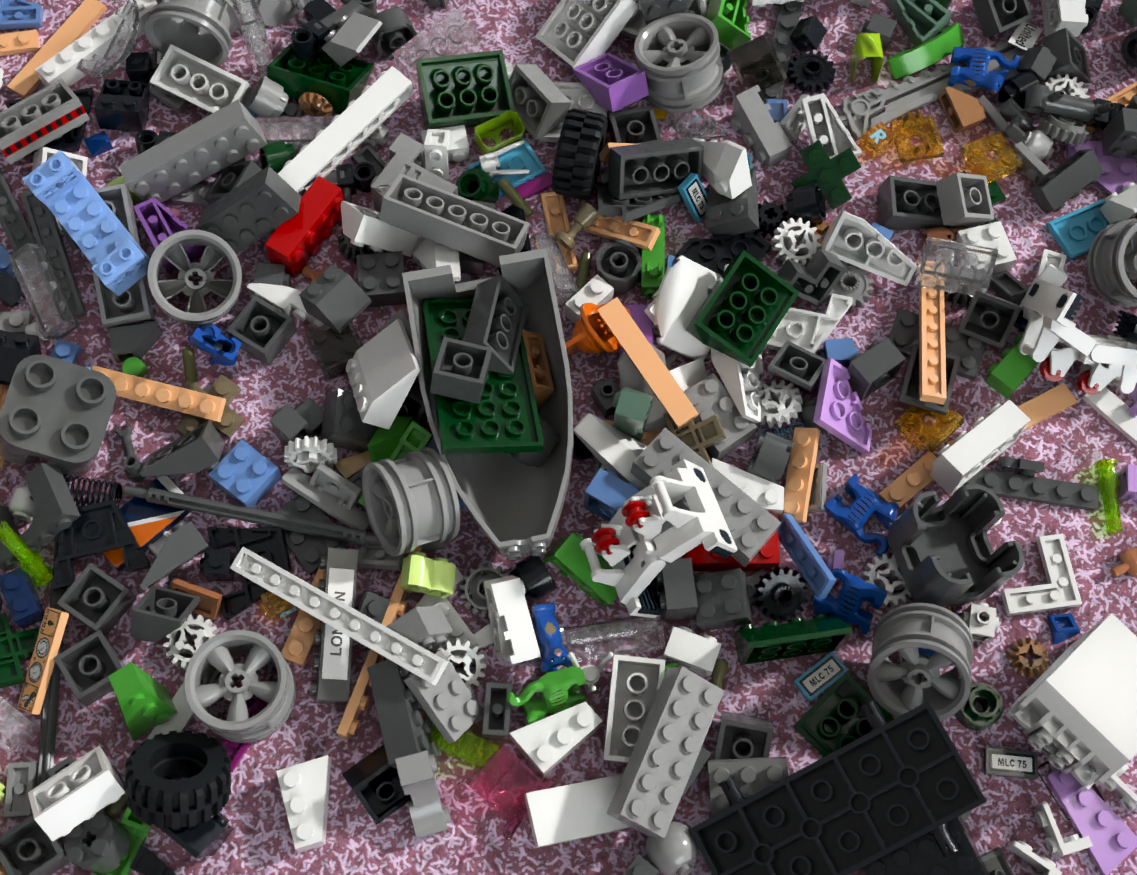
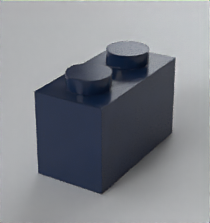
(21, 598)

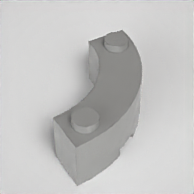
(418, 780)

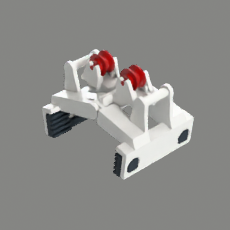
(1045, 311)
(634, 540)

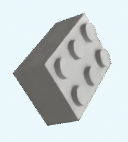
(711, 399)

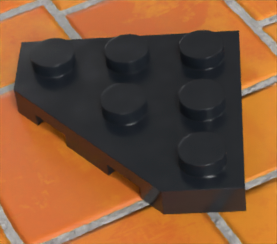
(721, 250)

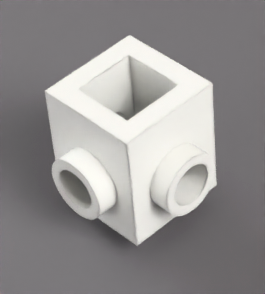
(981, 621)

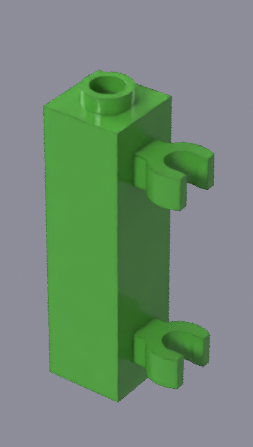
(653, 261)

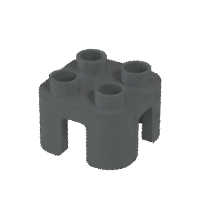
(55, 414)
(947, 547)

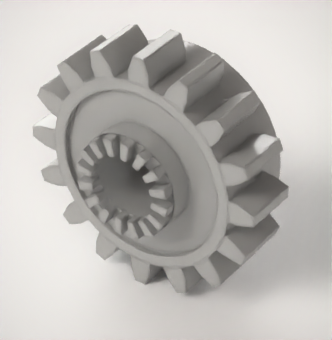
(1063, 129)
(859, 283)
(474, 586)

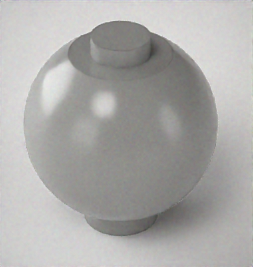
(675, 852)

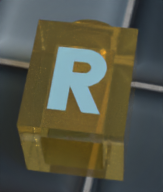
(877, 140)
(276, 606)

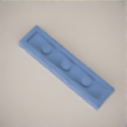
(805, 556)

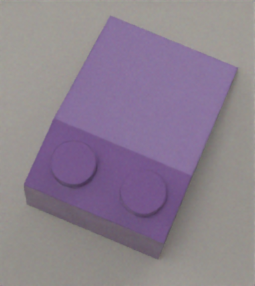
(613, 81)

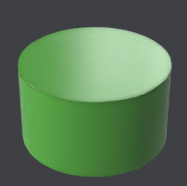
(134, 366)

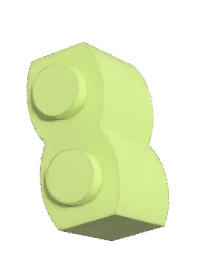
(428, 575)

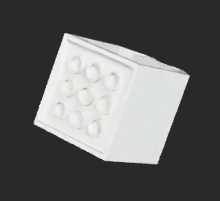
(1086, 705)

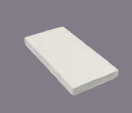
(573, 811)

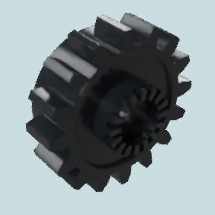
(811, 72)
(789, 601)

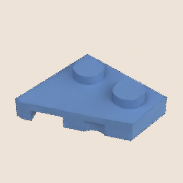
(20, 15)

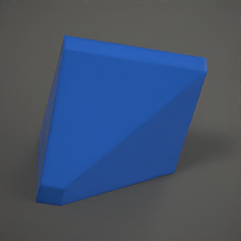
(98, 144)
(1063, 629)

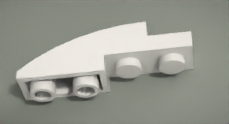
(284, 299)

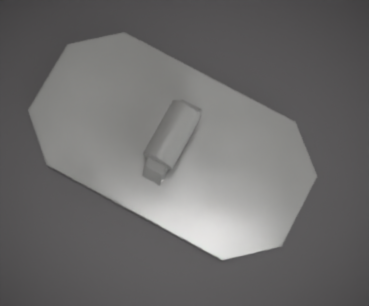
(279, 11)
(631, 378)

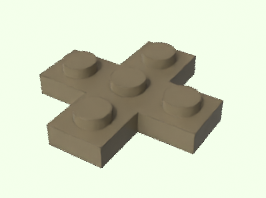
(230, 420)
(698, 435)

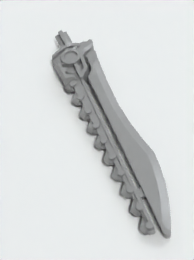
(864, 110)

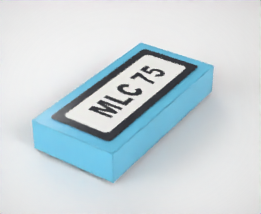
(694, 196)
(820, 676)

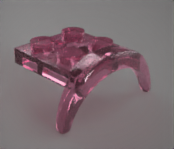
(504, 783)

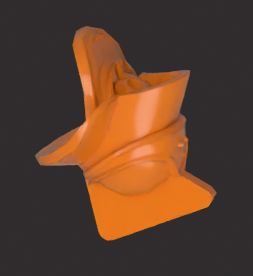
(591, 333)

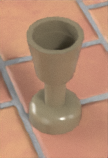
(584, 218)

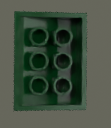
(320, 76)
(463, 89)
(743, 309)
(790, 639)
(837, 715)

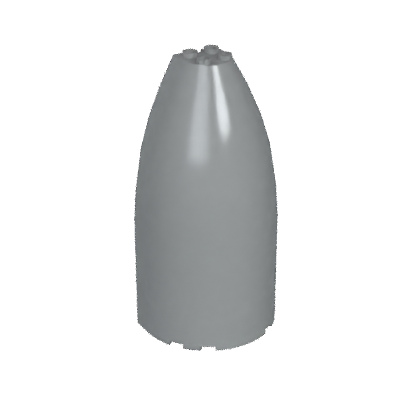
(507, 499)

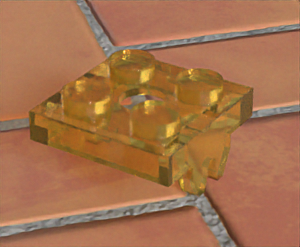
(917, 126)
(979, 164)
(927, 435)

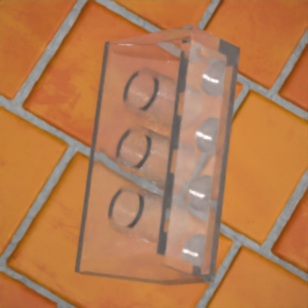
(447, 36)

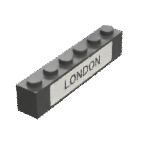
(335, 647)

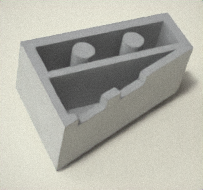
(758, 128)

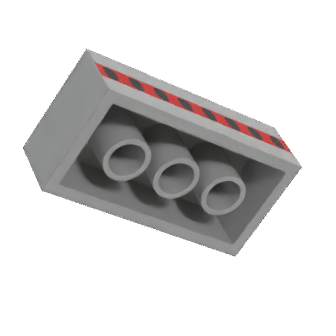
(39, 120)

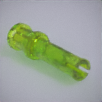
(1109, 483)
(29, 561)

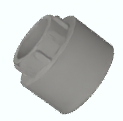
(267, 98)

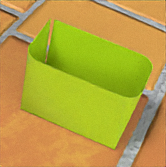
(867, 46)
(485, 131)

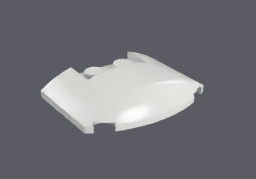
(678, 301)

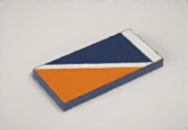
(148, 519)

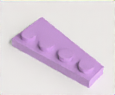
(1093, 818)

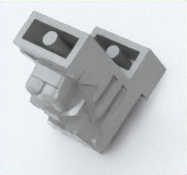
(407, 158)

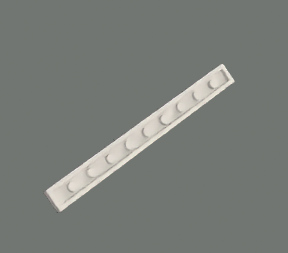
(340, 616)

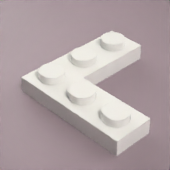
(1061, 588)

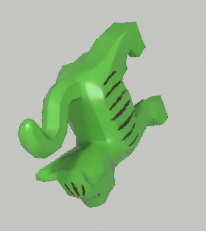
(558, 692)

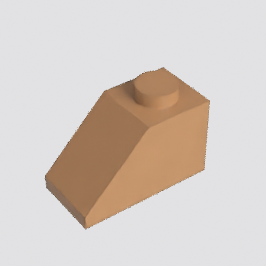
(961, 109)

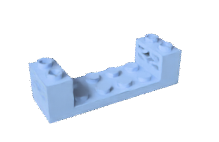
(89, 222)

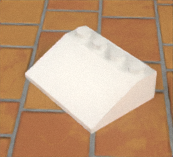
(585, 28)
(383, 375)

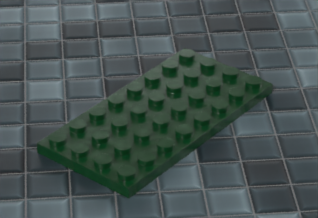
(507, 410)

